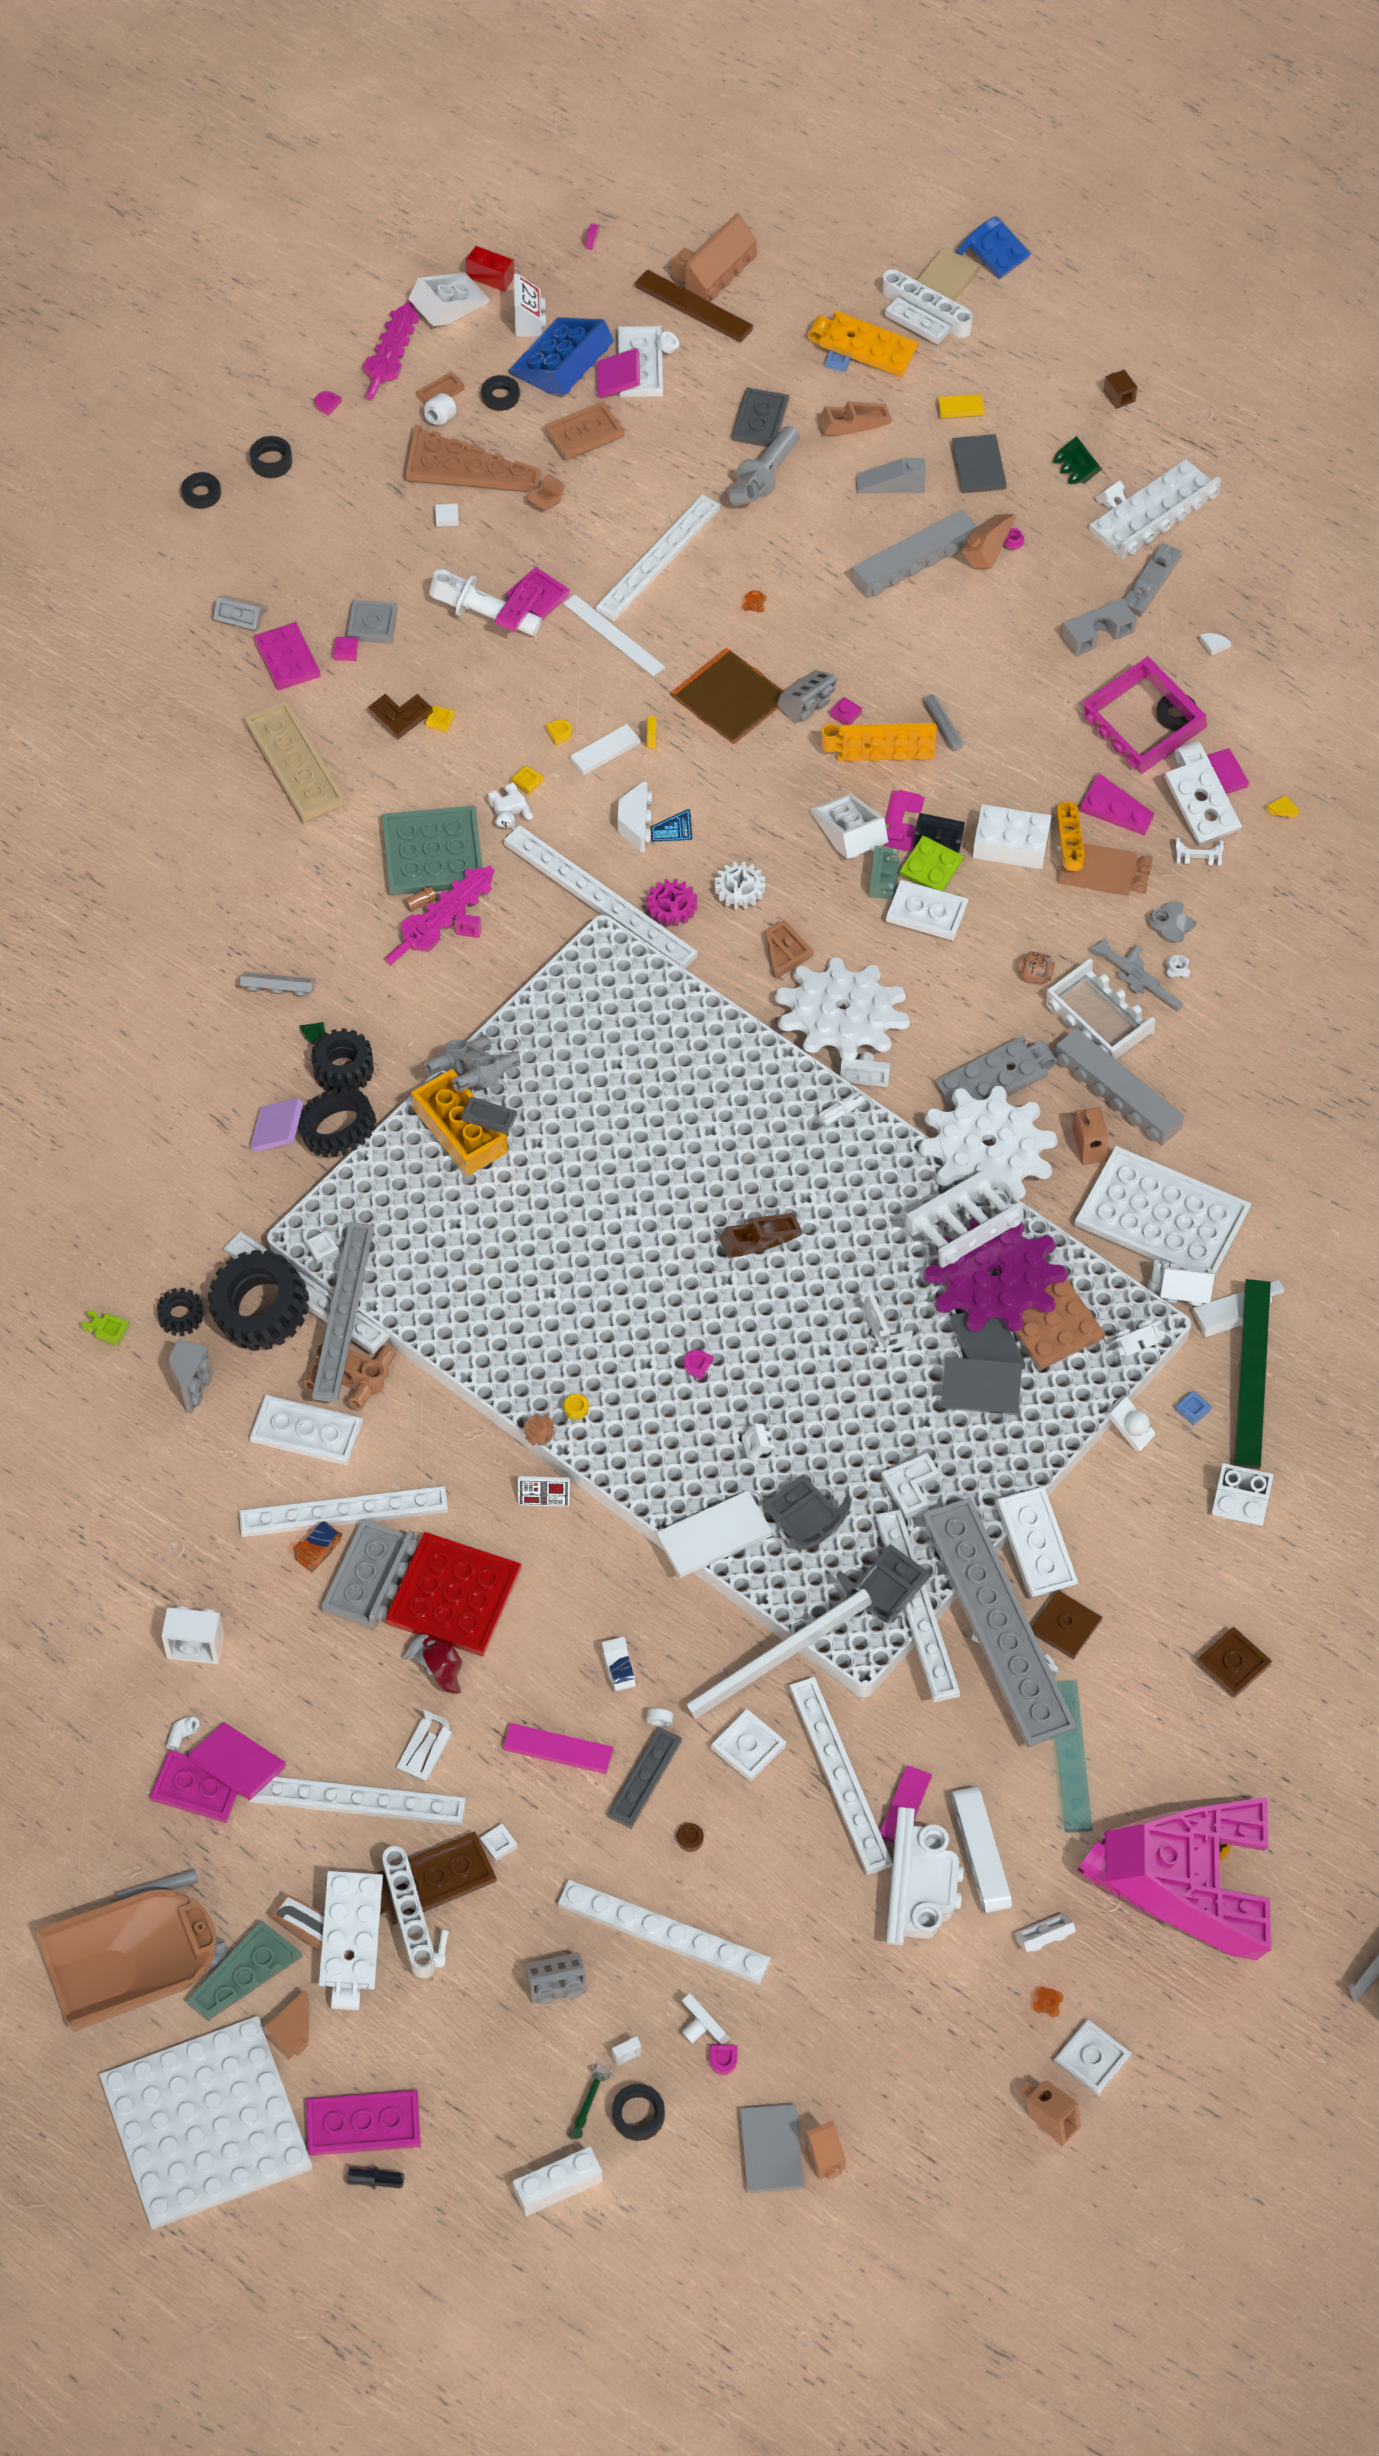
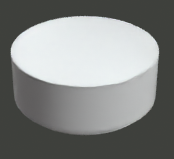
(668, 342)
(659, 1717)

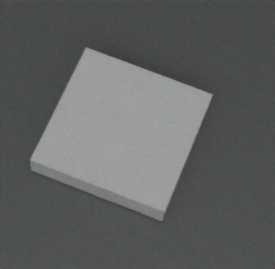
(372, 621)

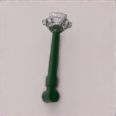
(600, 2072)

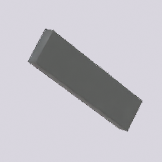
(645, 1777)

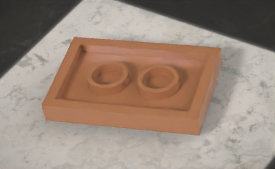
(584, 430)

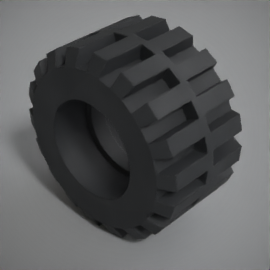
(342, 1045)

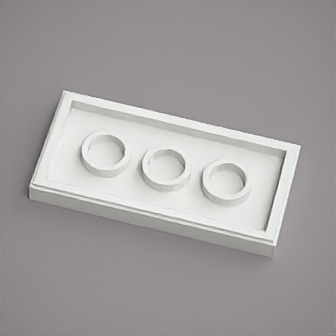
(651, 369)
(306, 1430)
(714, 1534)
(1036, 1542)

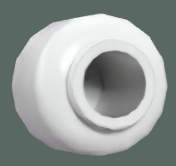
(440, 409)

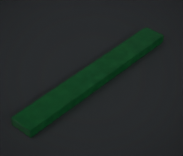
(1252, 1374)

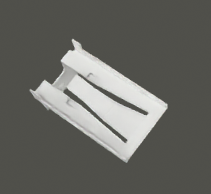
(903, 1338)
(417, 1761)

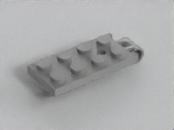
(991, 1071)

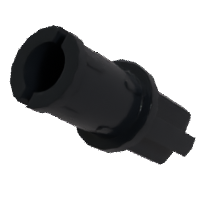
(374, 2177)

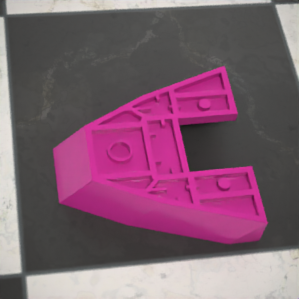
(1174, 1873)

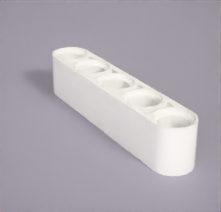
(902, 286)
(981, 1850)
(409, 1923)

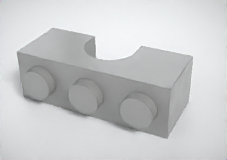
(1113, 618)

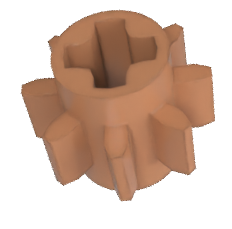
(539, 1430)

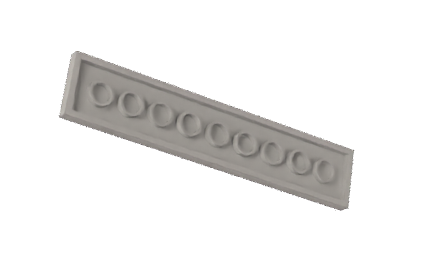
(999, 1622)

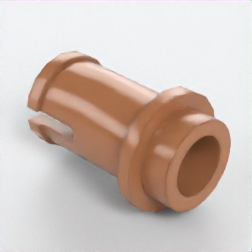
(420, 899)

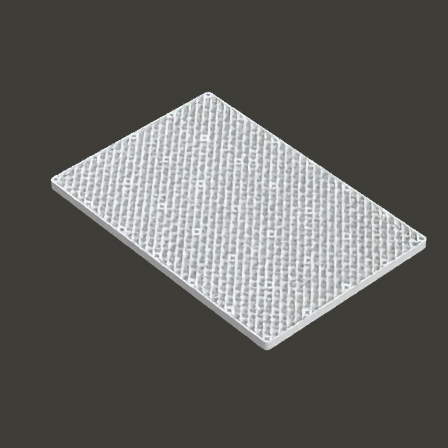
(724, 1285)

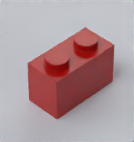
(490, 268)

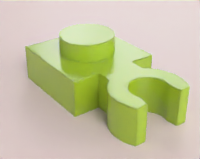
(109, 1329)

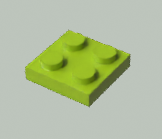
(931, 865)

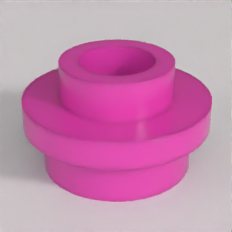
(1014, 539)

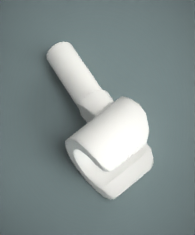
(441, 1956)

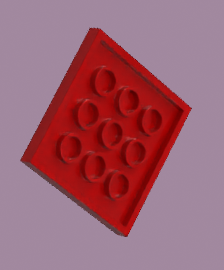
(453, 1593)

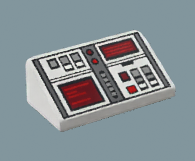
(544, 1491)

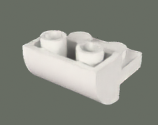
(1242, 1494)

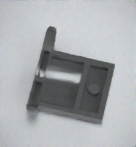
(806, 1513)
(889, 1582)

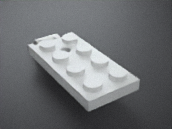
(351, 1925)

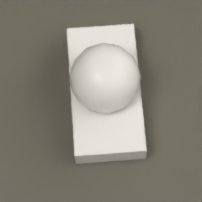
(1131, 1423)

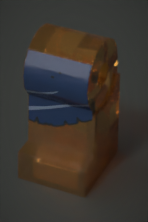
(317, 1546)

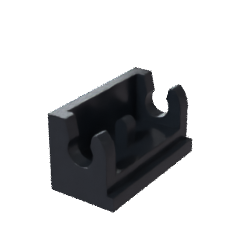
(941, 830)

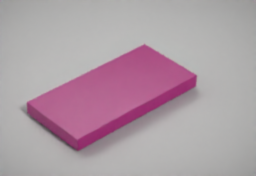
(363, 2123)

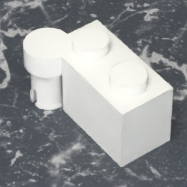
(1181, 1282)

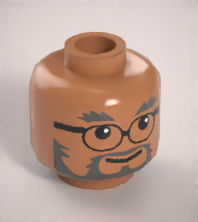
(1037, 967)

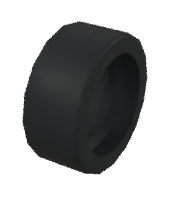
(269, 444)
(636, 2091)

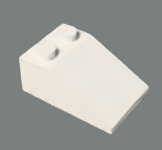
(447, 297)
(851, 825)

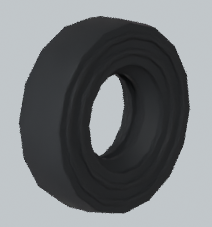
(500, 403)
(201, 479)
(1165, 719)

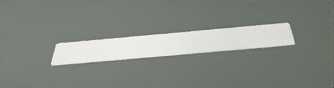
(614, 635)

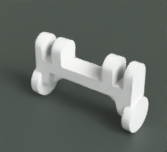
(1183, 851)

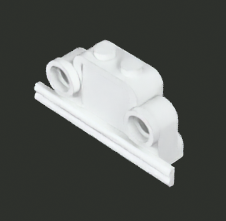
(921, 1880)

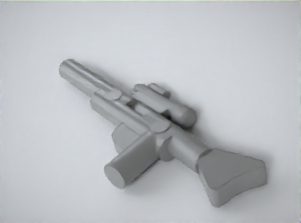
(1136, 975)

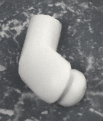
(181, 1730)

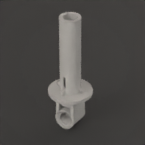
(757, 476)

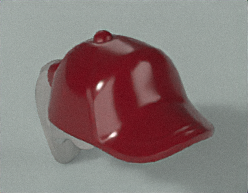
(439, 1659)

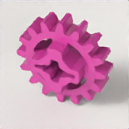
(671, 902)

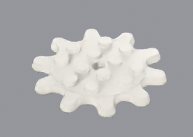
(818, 1015)
(973, 1121)

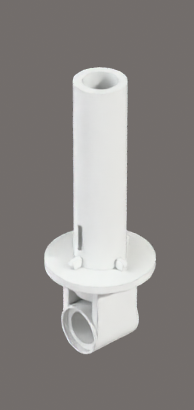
(464, 596)

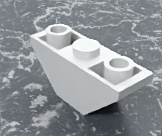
(634, 816)

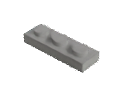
(277, 983)

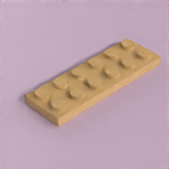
(295, 761)

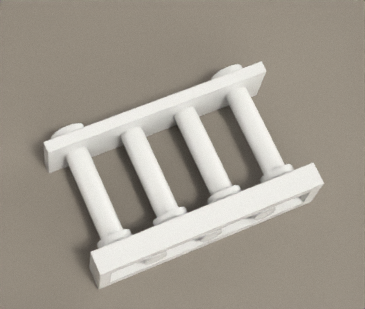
(962, 1197)

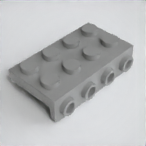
(369, 1574)

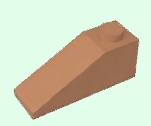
(987, 540)

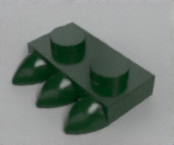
(1077, 461)

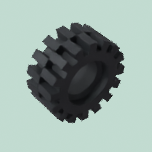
(180, 1324)

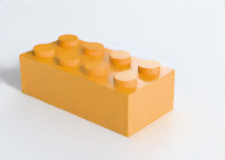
(442, 1112)

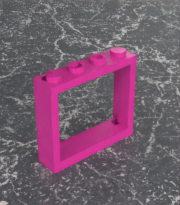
(1144, 669)

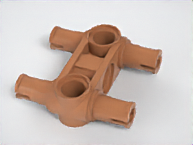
(360, 1373)

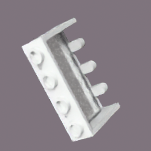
(1097, 1011)

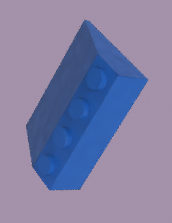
(563, 354)

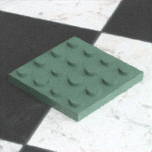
(430, 848)

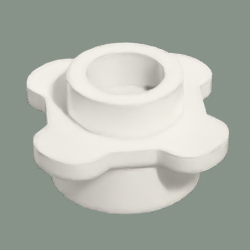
(1178, 961)

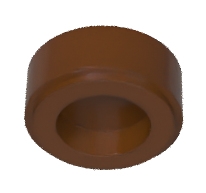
(690, 1837)

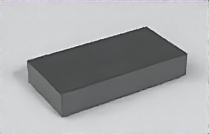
(489, 1115)

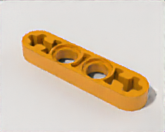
(1070, 836)

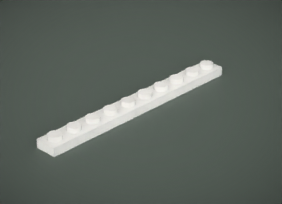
(598, 895)

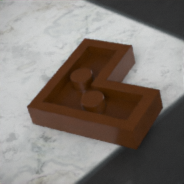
(400, 719)

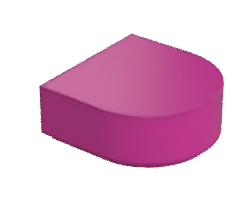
(591, 237)
(327, 402)
(697, 1363)
(723, 2058)

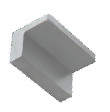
(238, 612)

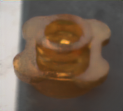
(758, 598)
(1048, 1994)

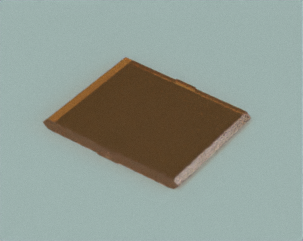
(728, 695)

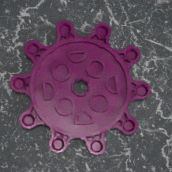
(1002, 1296)

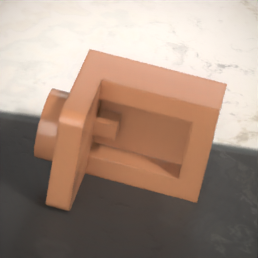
(548, 494)

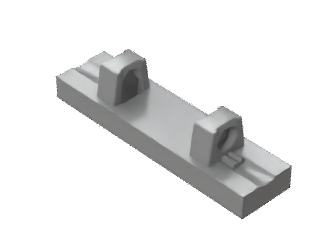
(1152, 578)

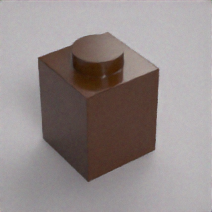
(1120, 389)

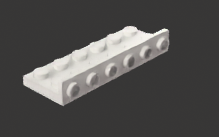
(1155, 508)

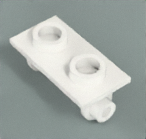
(1128, 1341)

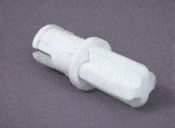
(841, 1108)

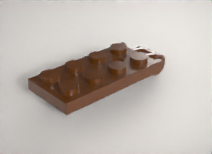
(443, 1875)

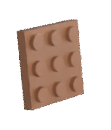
(1060, 1332)

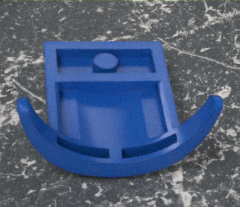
(996, 247)

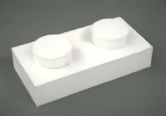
(1044, 1932)

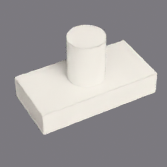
(866, 1071)
(702, 2023)

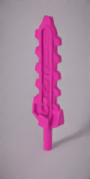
(385, 364)
(424, 931)

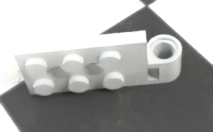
(1194, 776)

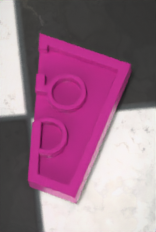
(1116, 806)

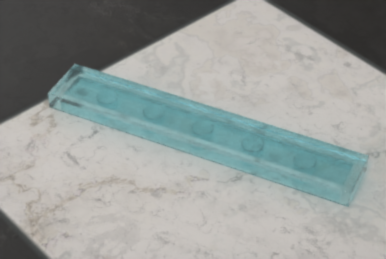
(1073, 1767)

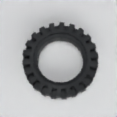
(343, 1139)

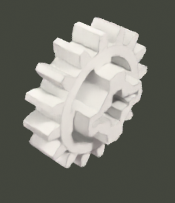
(729, 880)

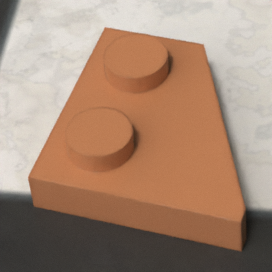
(786, 948)

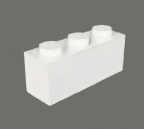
(557, 2181)

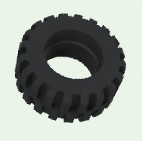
(242, 1276)

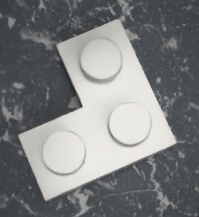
(905, 1481)

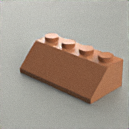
(720, 259)

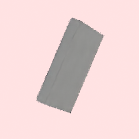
(771, 2148)

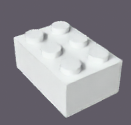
(1012, 836)

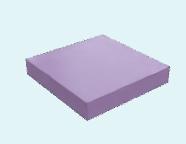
(276, 1125)

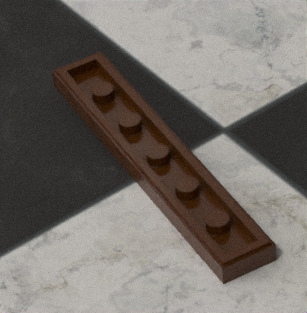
(694, 306)

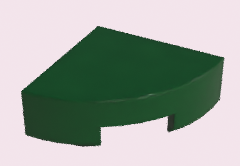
(312, 1031)

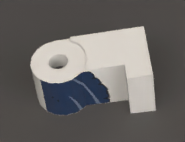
(618, 1664)

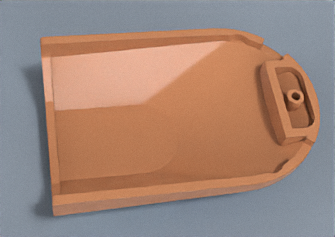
(127, 1954)

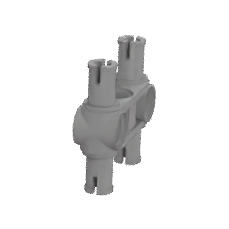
(472, 1063)

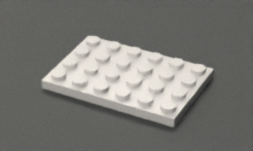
(1162, 1212)

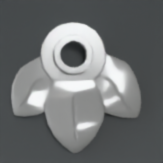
(1173, 923)

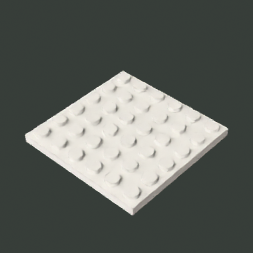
(205, 2122)

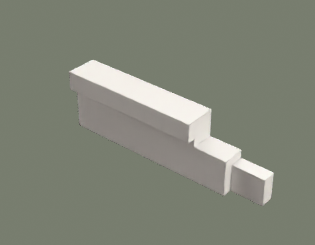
(1226, 1312)

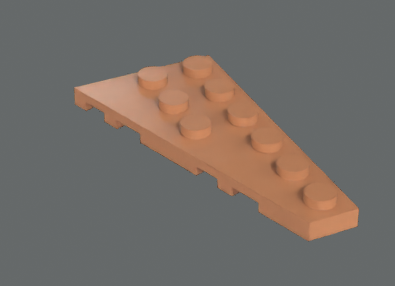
(461, 463)

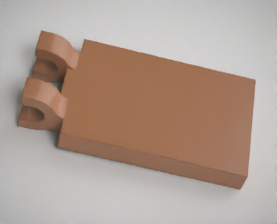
(1109, 870)

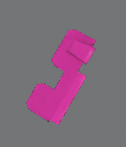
(901, 834)

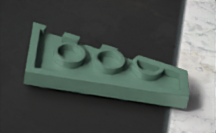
(247, 1967)

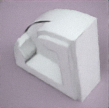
(1214, 643)

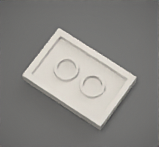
(927, 910)

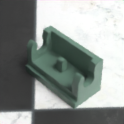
(884, 873)

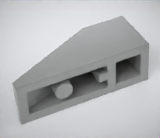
(899, 476)

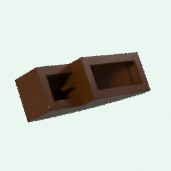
(759, 1234)

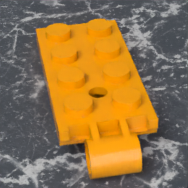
(869, 345)
(880, 741)

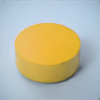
(576, 1406)

